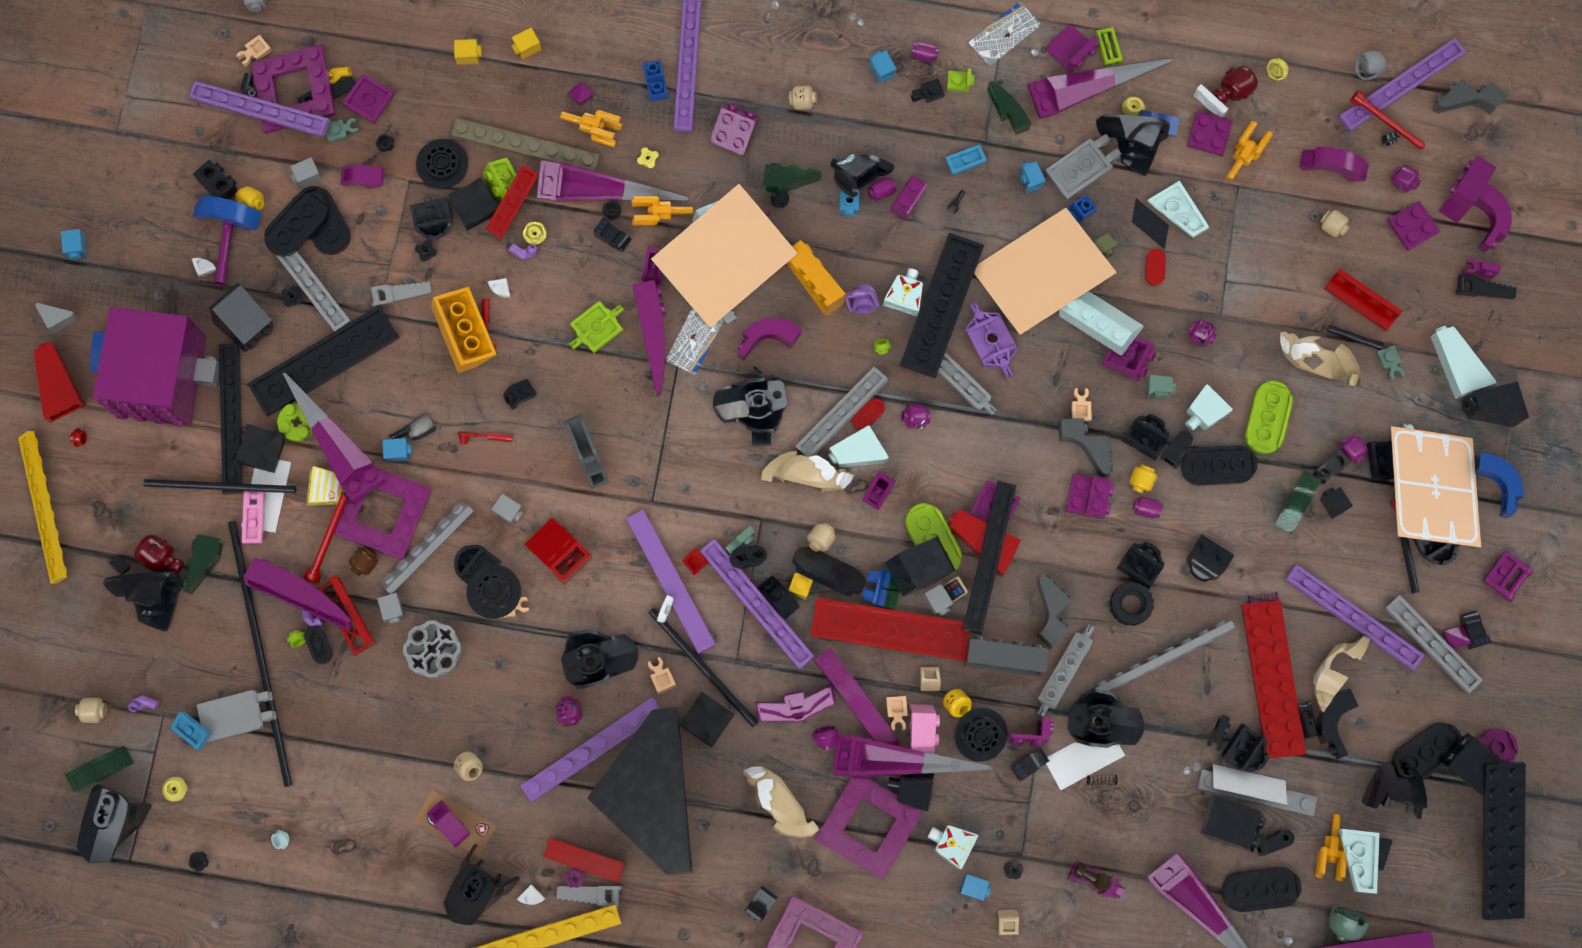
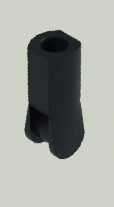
(1308, 724)

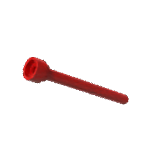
(1360, 100)
(313, 574)

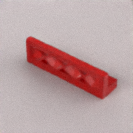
(511, 202)
(1363, 299)
(353, 613)
(584, 860)

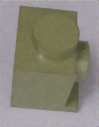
(1106, 245)

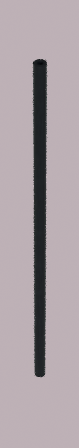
(259, 652)

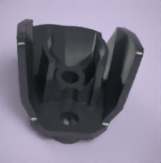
(1136, 138)
(739, 404)
(151, 593)
(611, 655)
(1117, 722)
(1397, 783)
(108, 824)
(474, 892)

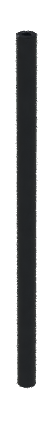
(220, 486)
(705, 669)

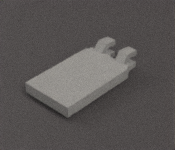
(1082, 166)
(235, 714)

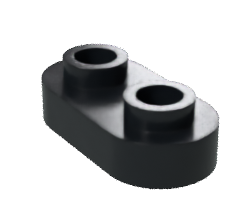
(746, 558)
(319, 645)

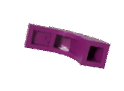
(1343, 162)
(1499, 215)
(768, 329)

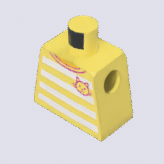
(323, 488)

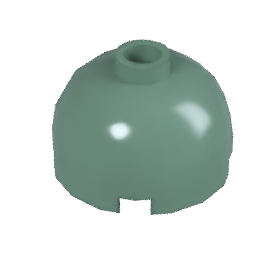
(1347, 924)

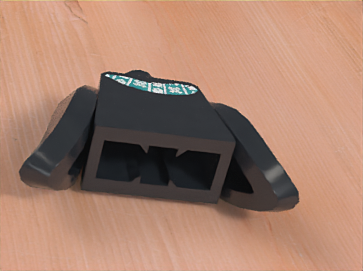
(858, 171)

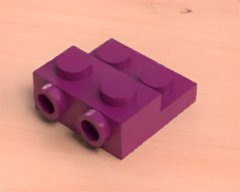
(1133, 361)
(1089, 496)

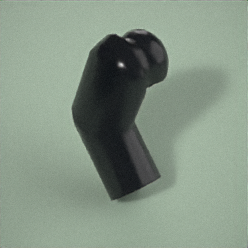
(246, 87)

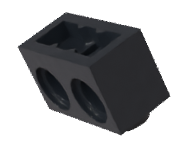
(214, 183)

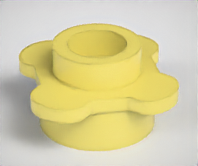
(650, 163)

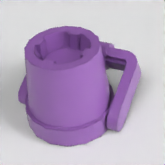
(864, 299)

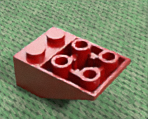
(558, 551)

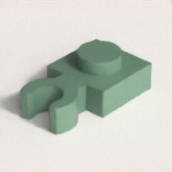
(338, 130)
(1390, 360)
(745, 537)

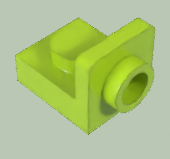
(960, 80)

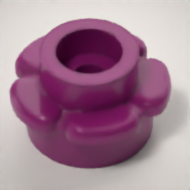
(569, 878)

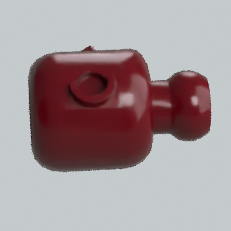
(1237, 84)
(157, 555)

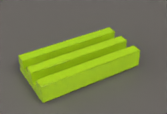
(1112, 60)

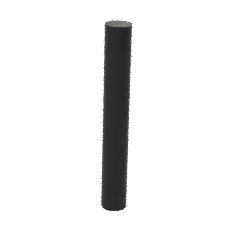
(1355, 337)
(1409, 565)

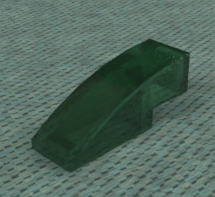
(1008, 108)
(1297, 502)
(99, 769)

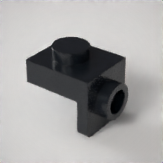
(519, 393)
(761, 904)

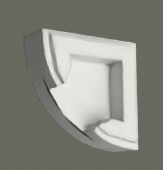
(203, 266)
(500, 287)
(666, 607)
(531, 896)

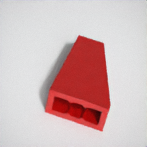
(56, 386)
(972, 532)

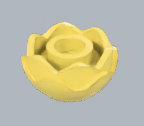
(1277, 69)
(1132, 101)
(530, 229)
(179, 793)

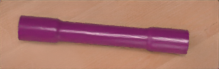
(221, 268)

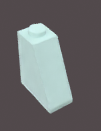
(858, 450)

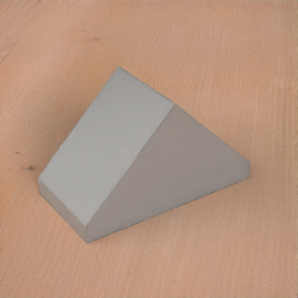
(56, 318)

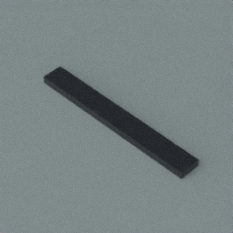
(230, 414)
(989, 557)

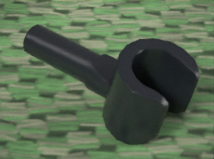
(956, 202)

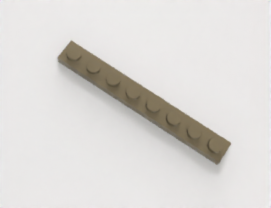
(523, 144)

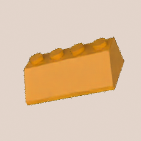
(463, 329)

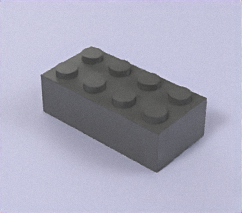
(1006, 657)

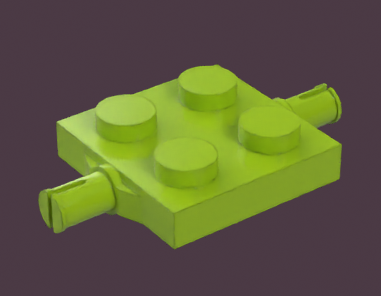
(596, 327)

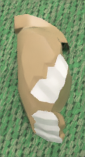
(1336, 364)
(808, 471)
(1329, 682)
(780, 803)

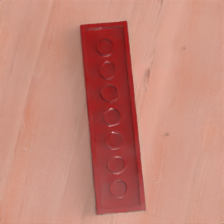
(889, 629)
(1273, 679)

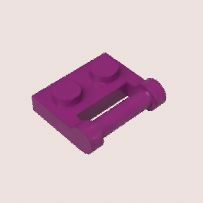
(1503, 571)

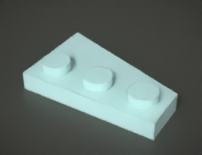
(1180, 209)
(1362, 858)

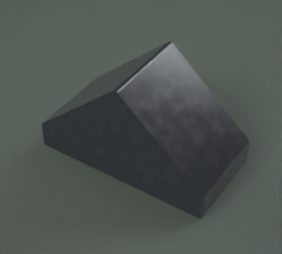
(647, 793)

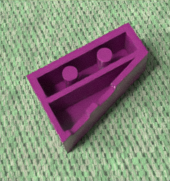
(1468, 188)

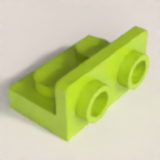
(499, 176)

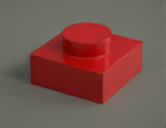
(695, 561)

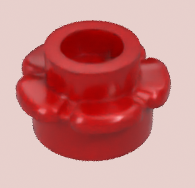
(78, 437)

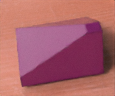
(581, 94)
(1456, 637)

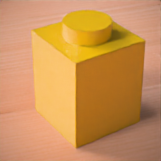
(526, 43)
(467, 51)
(800, 586)

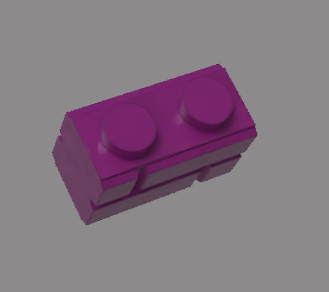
(909, 197)

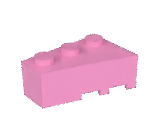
(923, 728)

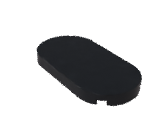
(296, 224)
(334, 233)
(1218, 465)
(829, 571)
(1429, 748)
(1261, 889)

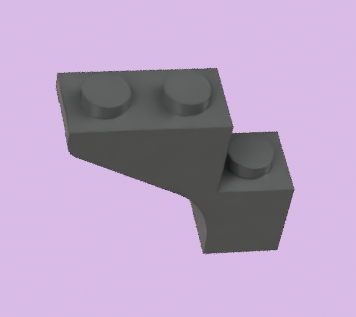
(1463, 95)
(1095, 448)
(586, 451)
(1054, 602)

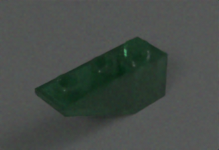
(788, 178)
(204, 558)

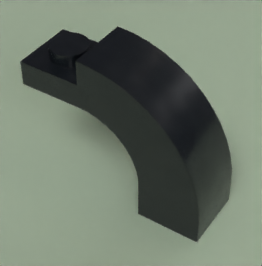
(1328, 722)

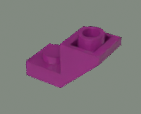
(363, 175)
(448, 824)

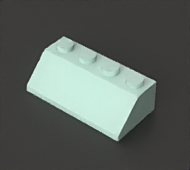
(1101, 322)

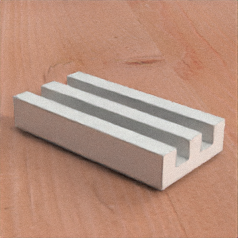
(1210, 101)

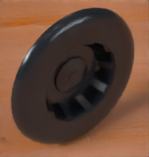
(442, 162)
(493, 591)
(983, 736)

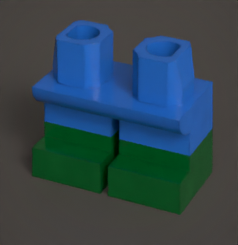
(886, 590)

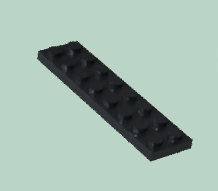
(942, 305)
(324, 360)
(1504, 840)

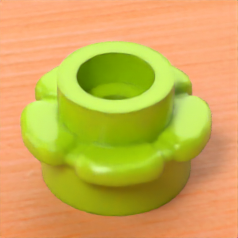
(881, 346)
(296, 638)

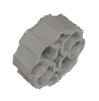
(429, 629)

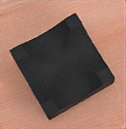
(473, 203)
(260, 448)
(706, 719)

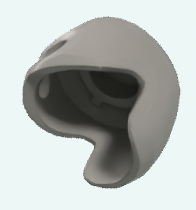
(1372, 65)

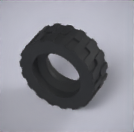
(1131, 589)

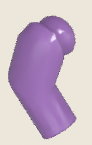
(523, 254)
(311, 620)
(142, 702)

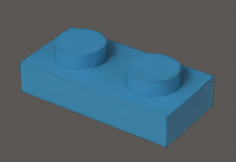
(965, 160)
(190, 730)

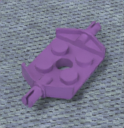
(991, 354)

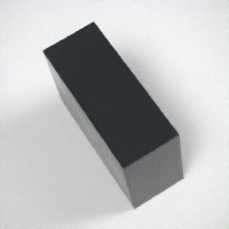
(119, 565)

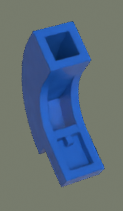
(227, 211)
(1505, 476)

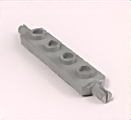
(965, 385)
(1065, 670)

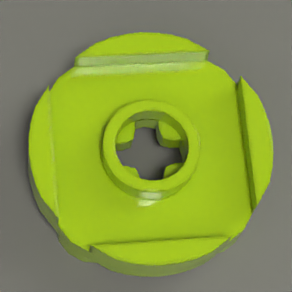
(285, 425)

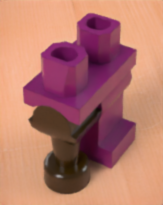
(1096, 881)

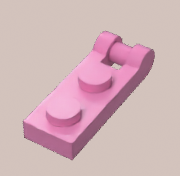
(253, 518)

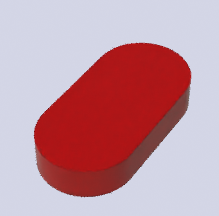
(1155, 267)
(868, 414)

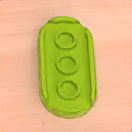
(1268, 417)
(927, 522)

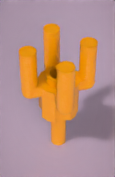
(596, 124)
(1248, 149)
(656, 210)
(1332, 852)

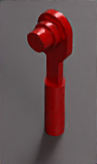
(486, 317)
(464, 436)

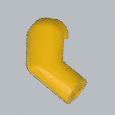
(336, 73)

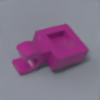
(1485, 269)

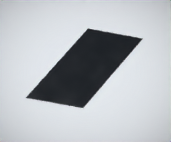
(1150, 223)

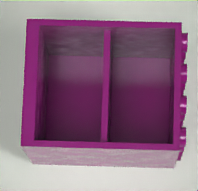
(149, 366)

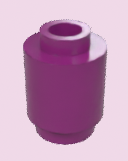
(924, 51)
(881, 189)
(1147, 507)

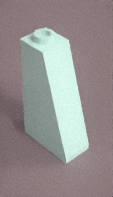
(1460, 363)

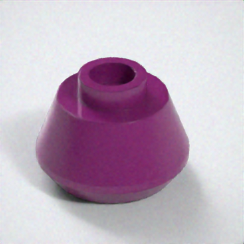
(825, 737)

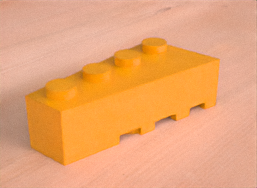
(816, 279)

